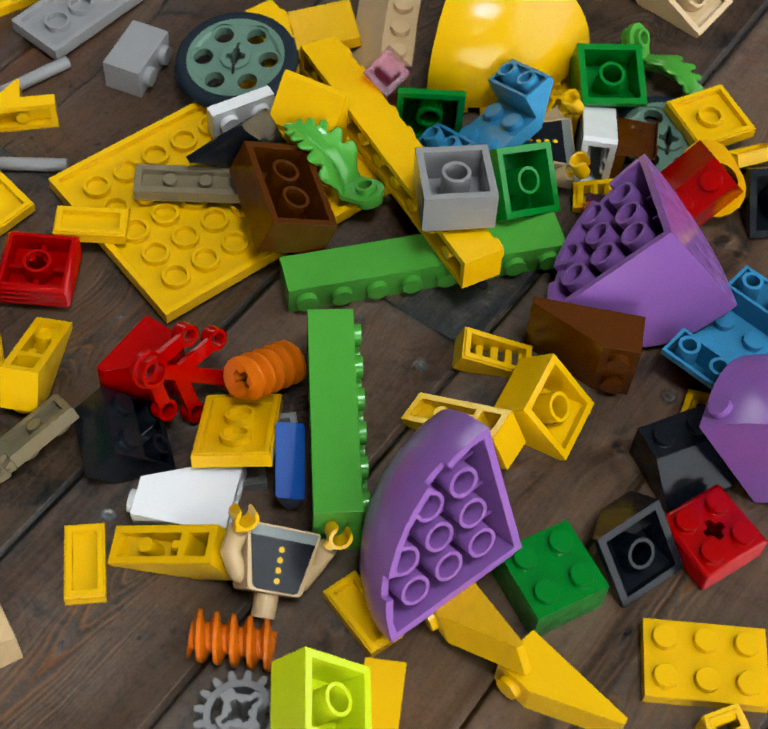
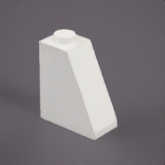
(599, 139)
(187, 496)

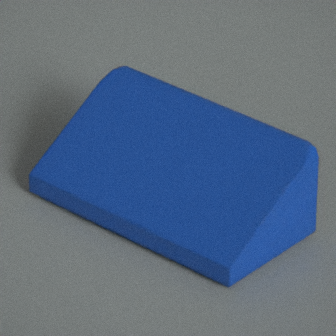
(289, 464)

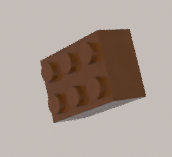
(282, 198)

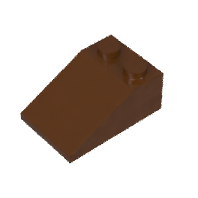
(591, 342)

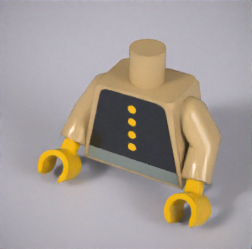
(559, 132)
(275, 558)

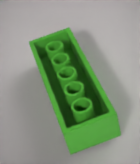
(336, 422)

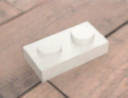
(236, 110)

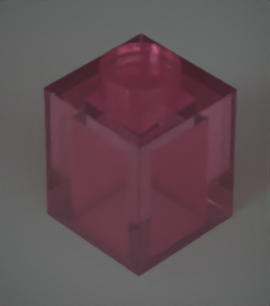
(388, 71)

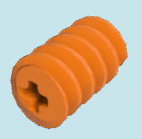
(264, 370)
(232, 641)

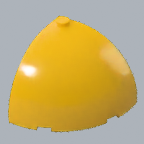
(485, 34)

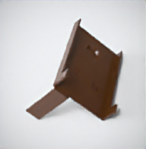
(633, 141)

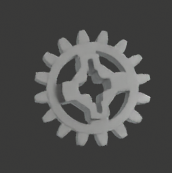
(234, 697)

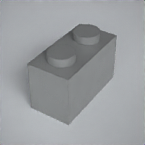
(137, 58)

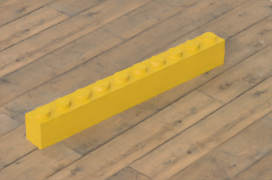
(390, 151)

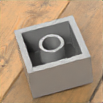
(455, 187)

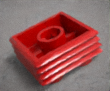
(39, 268)
(733, 539)

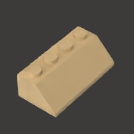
(387, 24)

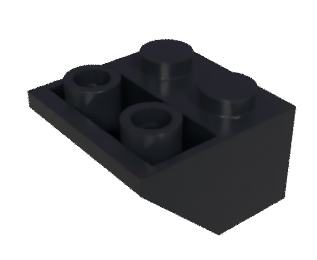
(121, 437)

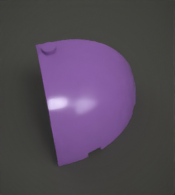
(643, 258)
(738, 422)
(434, 522)

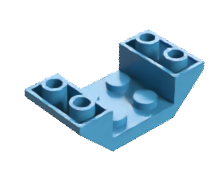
(510, 120)
(728, 337)

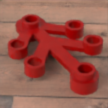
(152, 368)

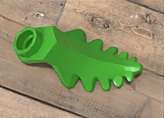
(663, 64)
(336, 161)

